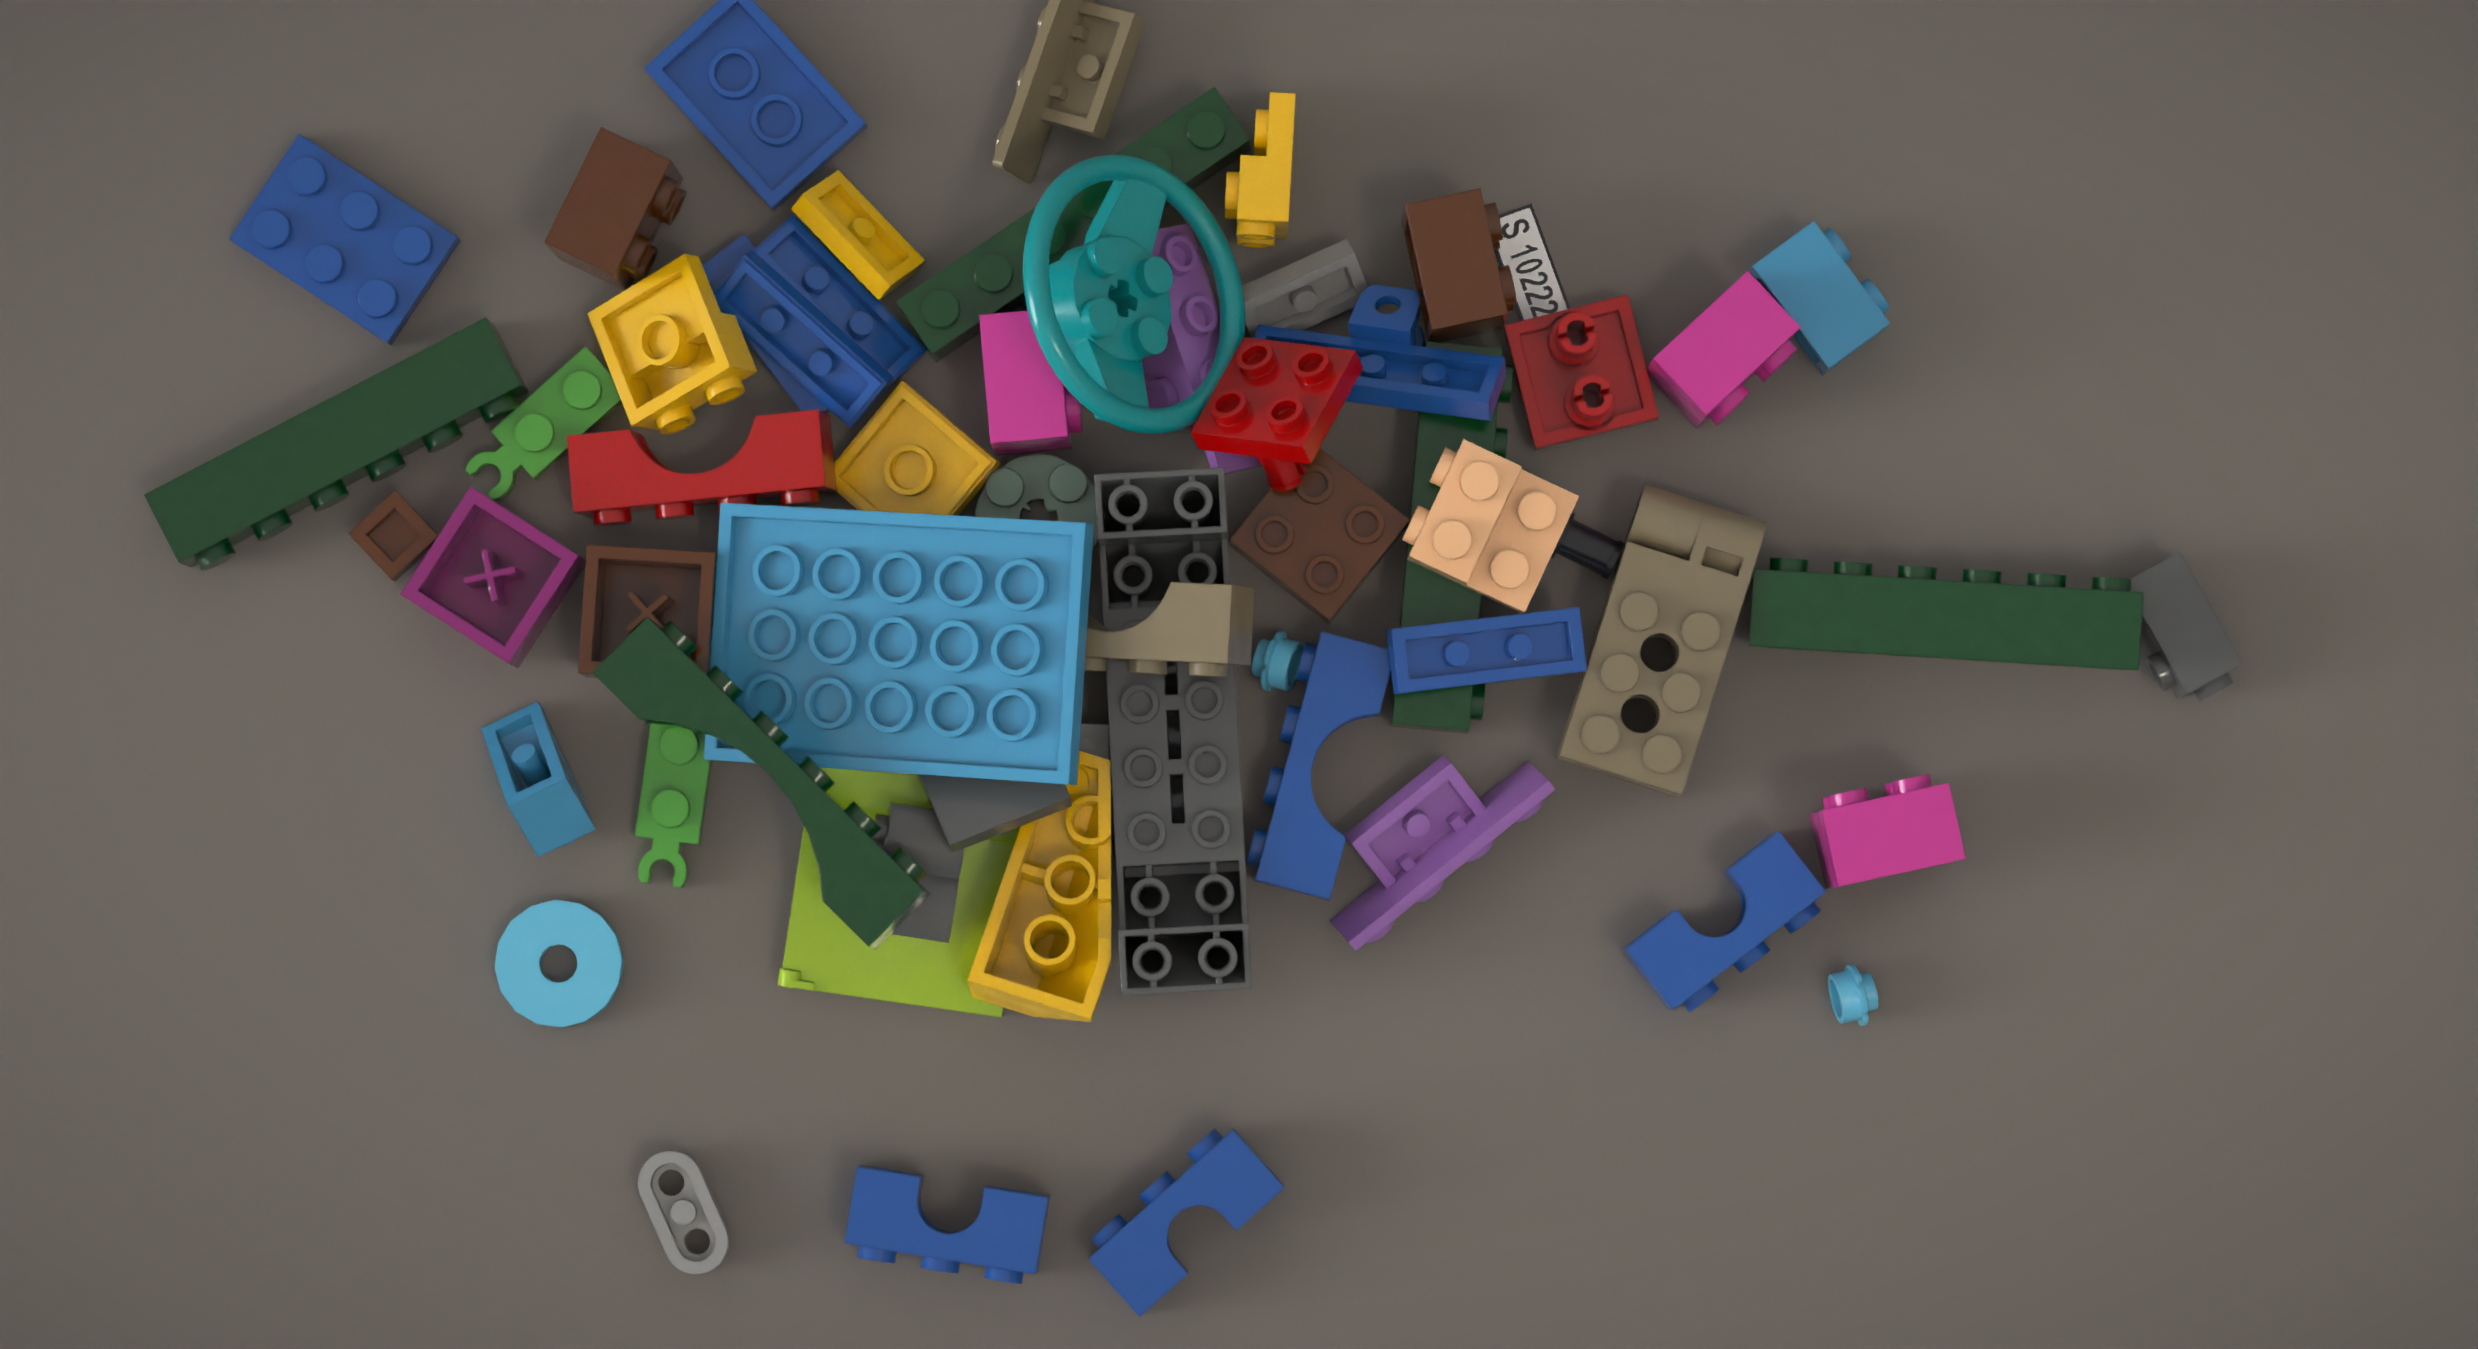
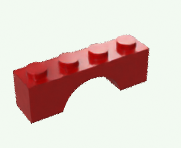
(781, 458)

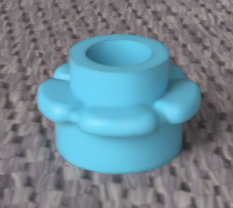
(1277, 662)
(1852, 995)

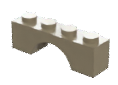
(1191, 625)

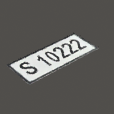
(1531, 265)

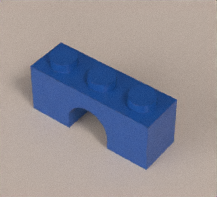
(1773, 893)
(890, 1219)
(1137, 1253)

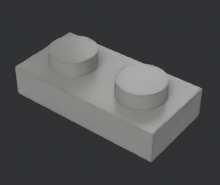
(1305, 290)

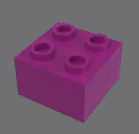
(493, 577)

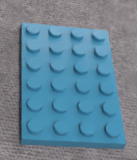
(906, 638)

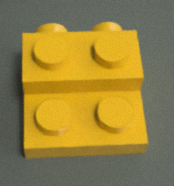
(1261, 189)
(671, 347)

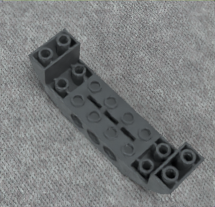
(1172, 746)

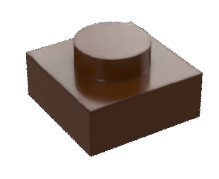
(394, 535)

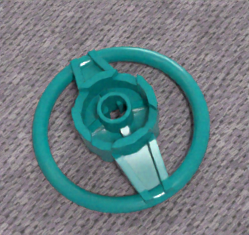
(1111, 299)

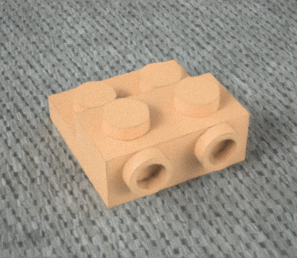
(1489, 525)

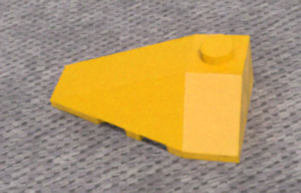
(1053, 910)

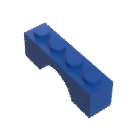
(1343, 686)

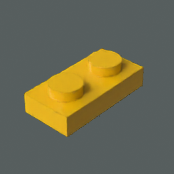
(858, 234)

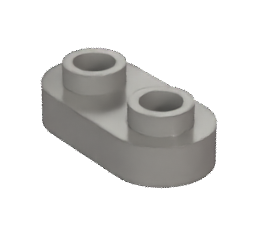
(681, 1213)

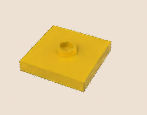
(912, 460)

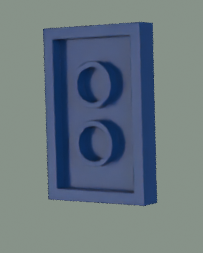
(756, 98)
(345, 239)

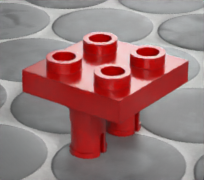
(1581, 372)
(1277, 405)

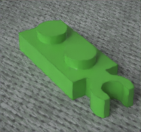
(537, 430)
(672, 798)

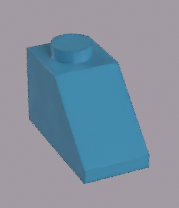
(537, 779)

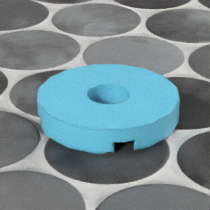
(521, 957)

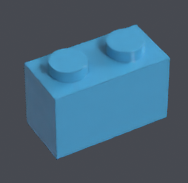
(1822, 295)

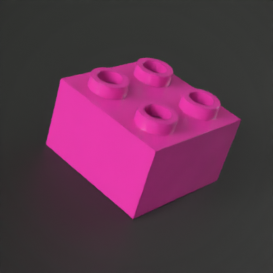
(1722, 350)
(1024, 396)
(1886, 834)

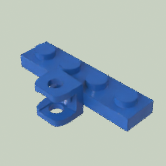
(1398, 365)

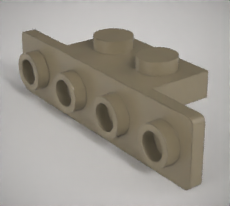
(1068, 80)

